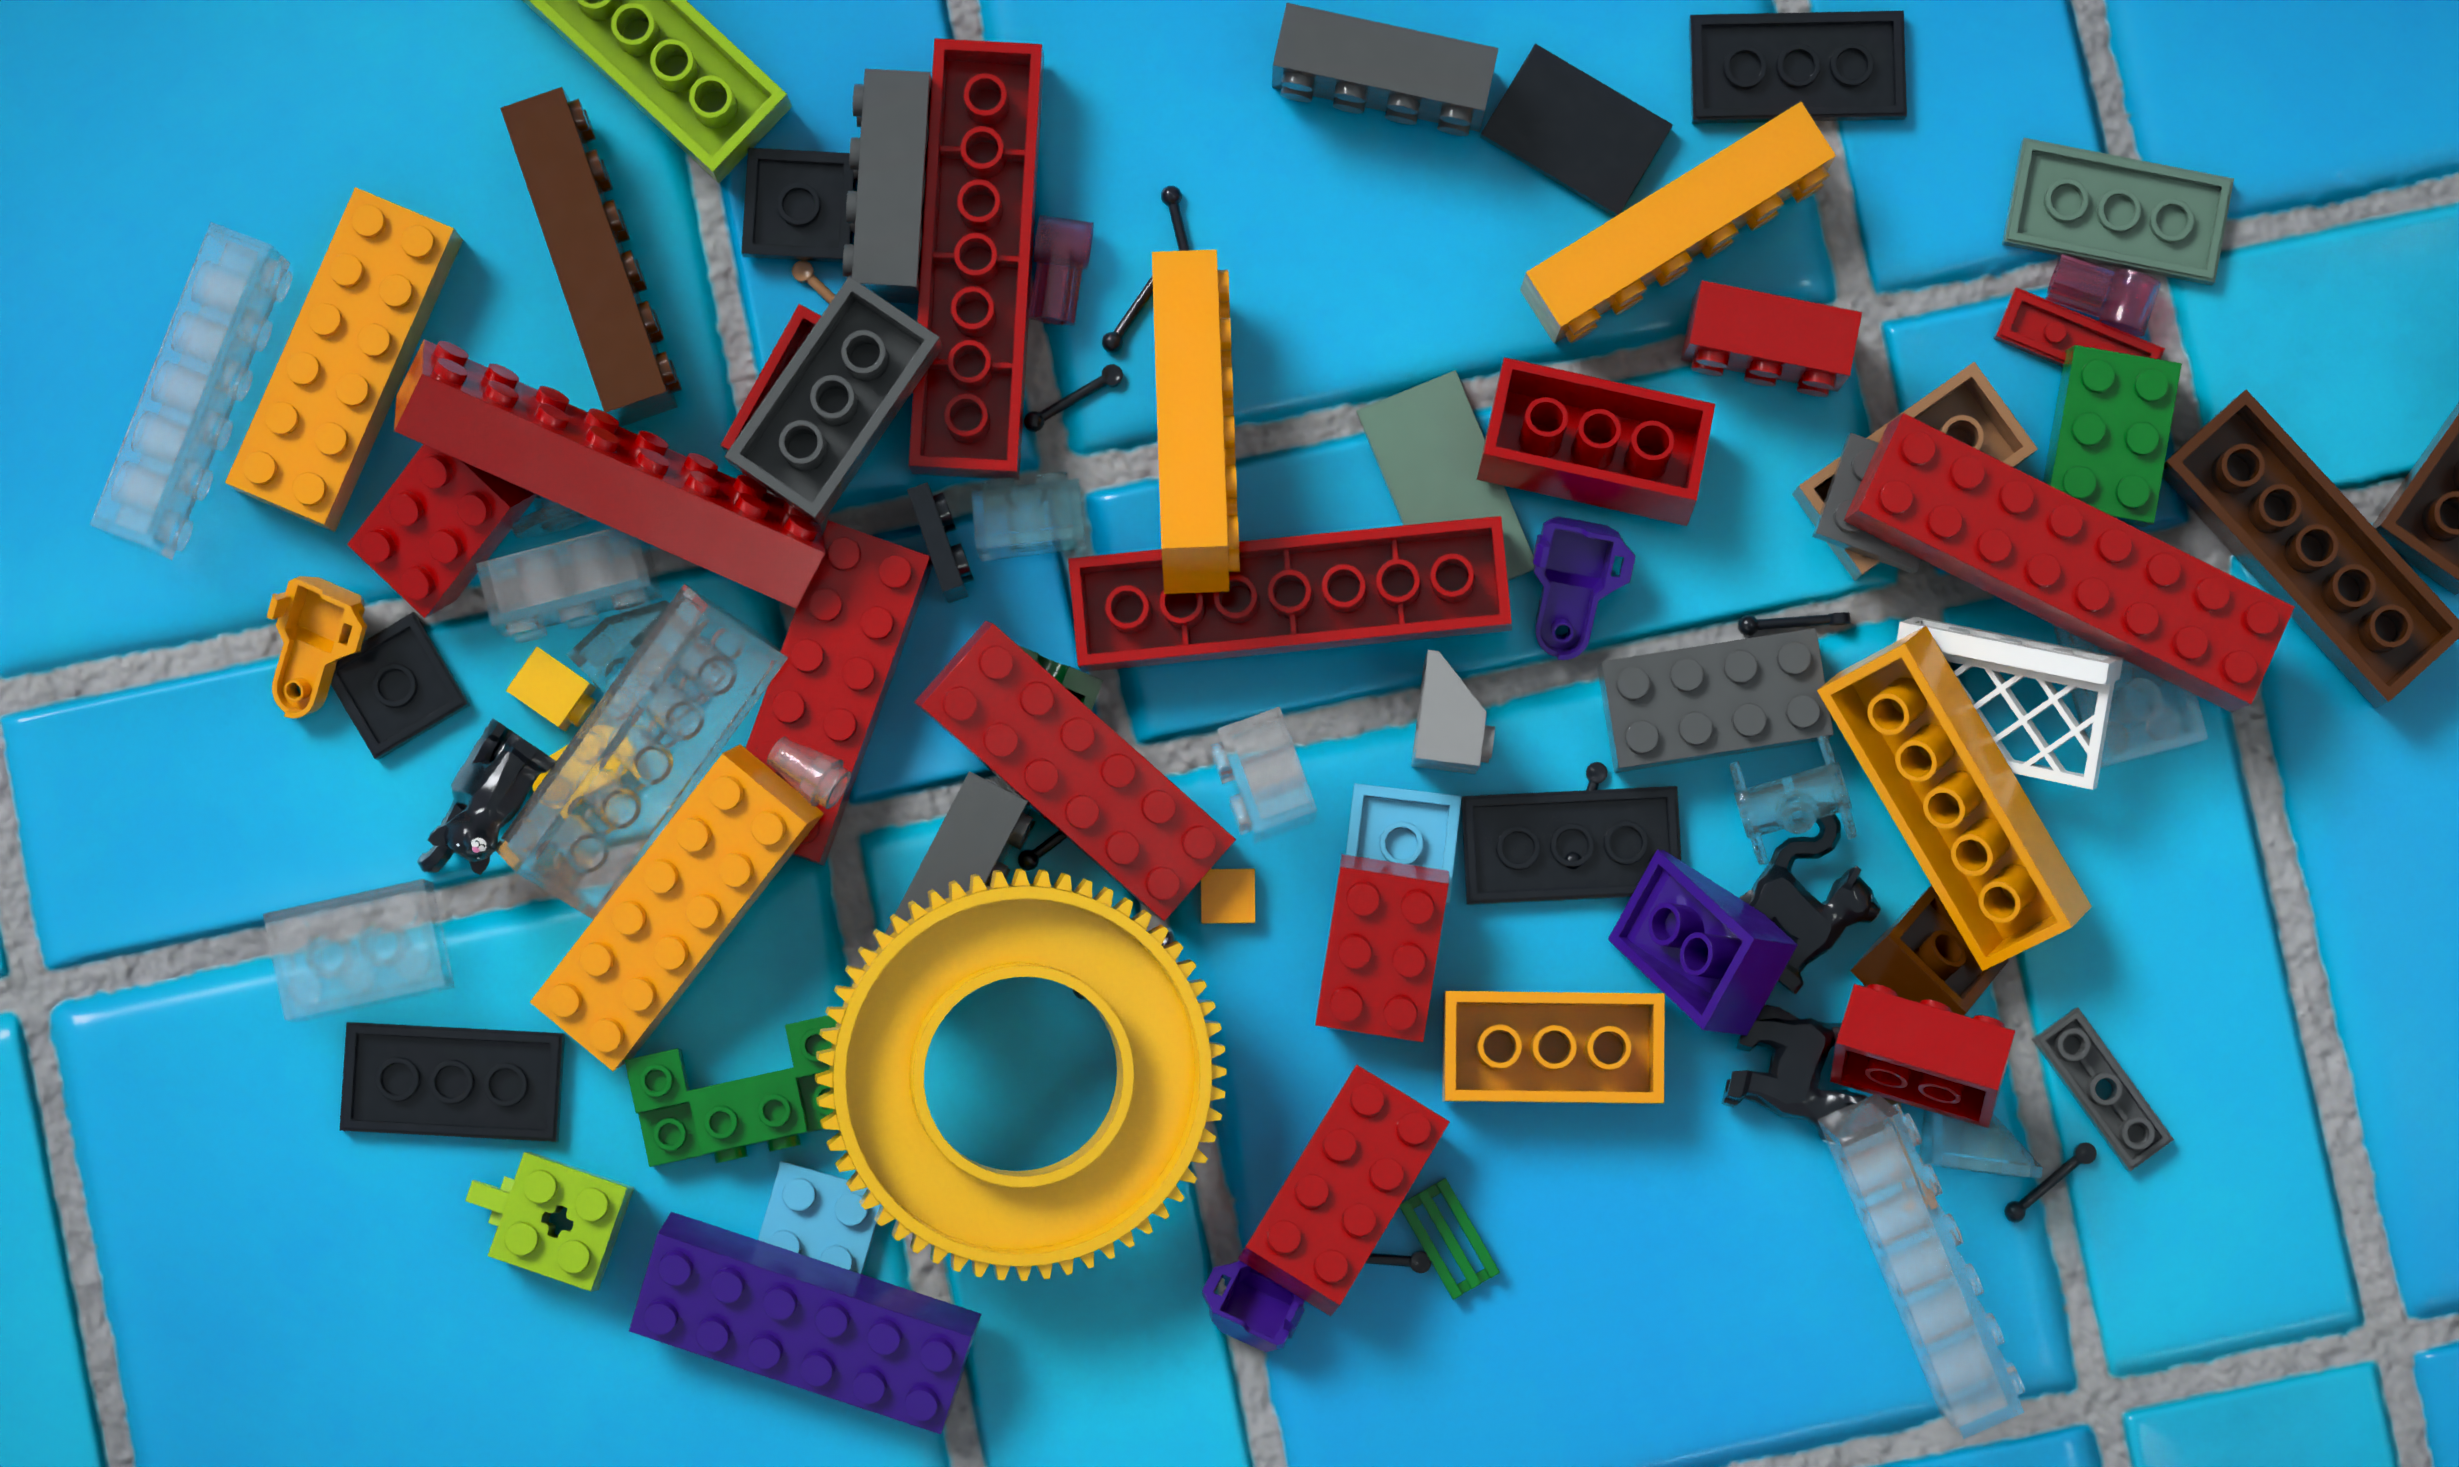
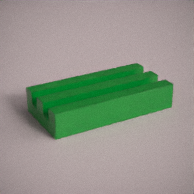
(1472, 1279)

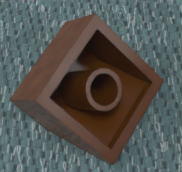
(1926, 958)

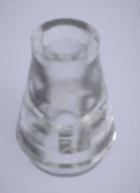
(810, 772)

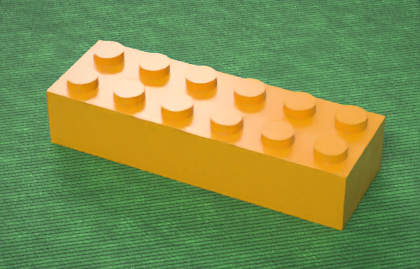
(1678, 223)
(344, 359)
(1195, 422)
(1954, 799)
(676, 907)

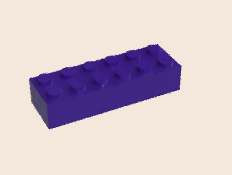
(804, 1322)

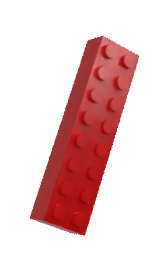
(977, 257)
(607, 471)
(2069, 563)
(1296, 596)

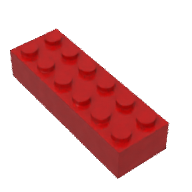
(841, 659)
(1074, 770)

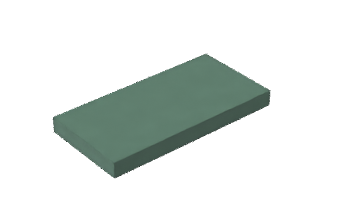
(2118, 211)
(1431, 461)

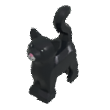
(485, 797)
(1798, 913)
(1794, 1068)

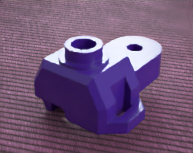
(1576, 572)
(1252, 1307)

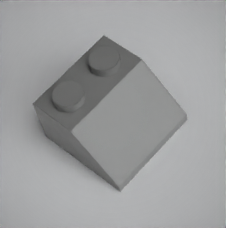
(1449, 722)

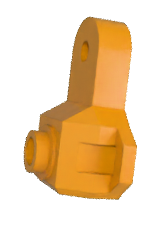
(317, 630)

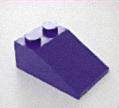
(1702, 945)

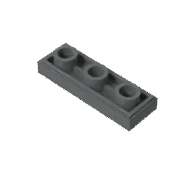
(2083, 1060)

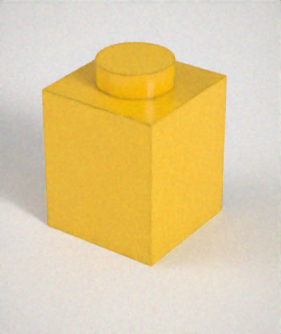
(553, 690)

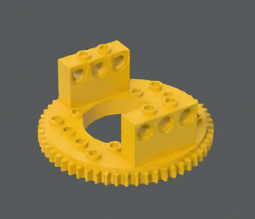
(1118, 1172)

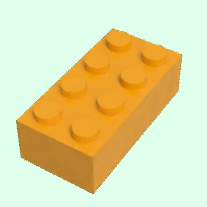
(1553, 1047)

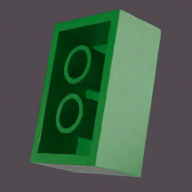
(2112, 431)

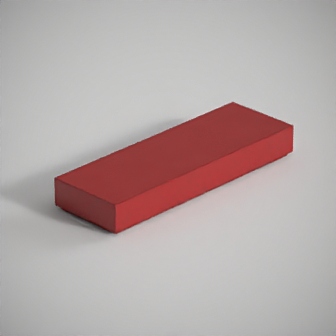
(2051, 329)

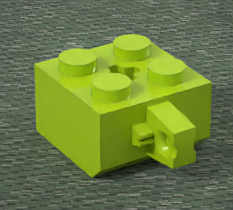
(523, 1214)

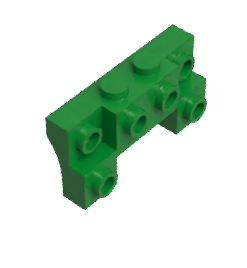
(731, 1114)

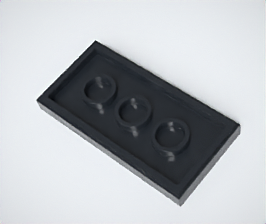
(1768, 62)
(1521, 840)
(452, 1081)

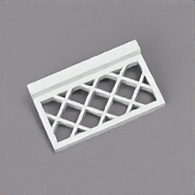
(2046, 664)

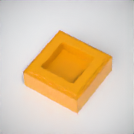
(1228, 896)

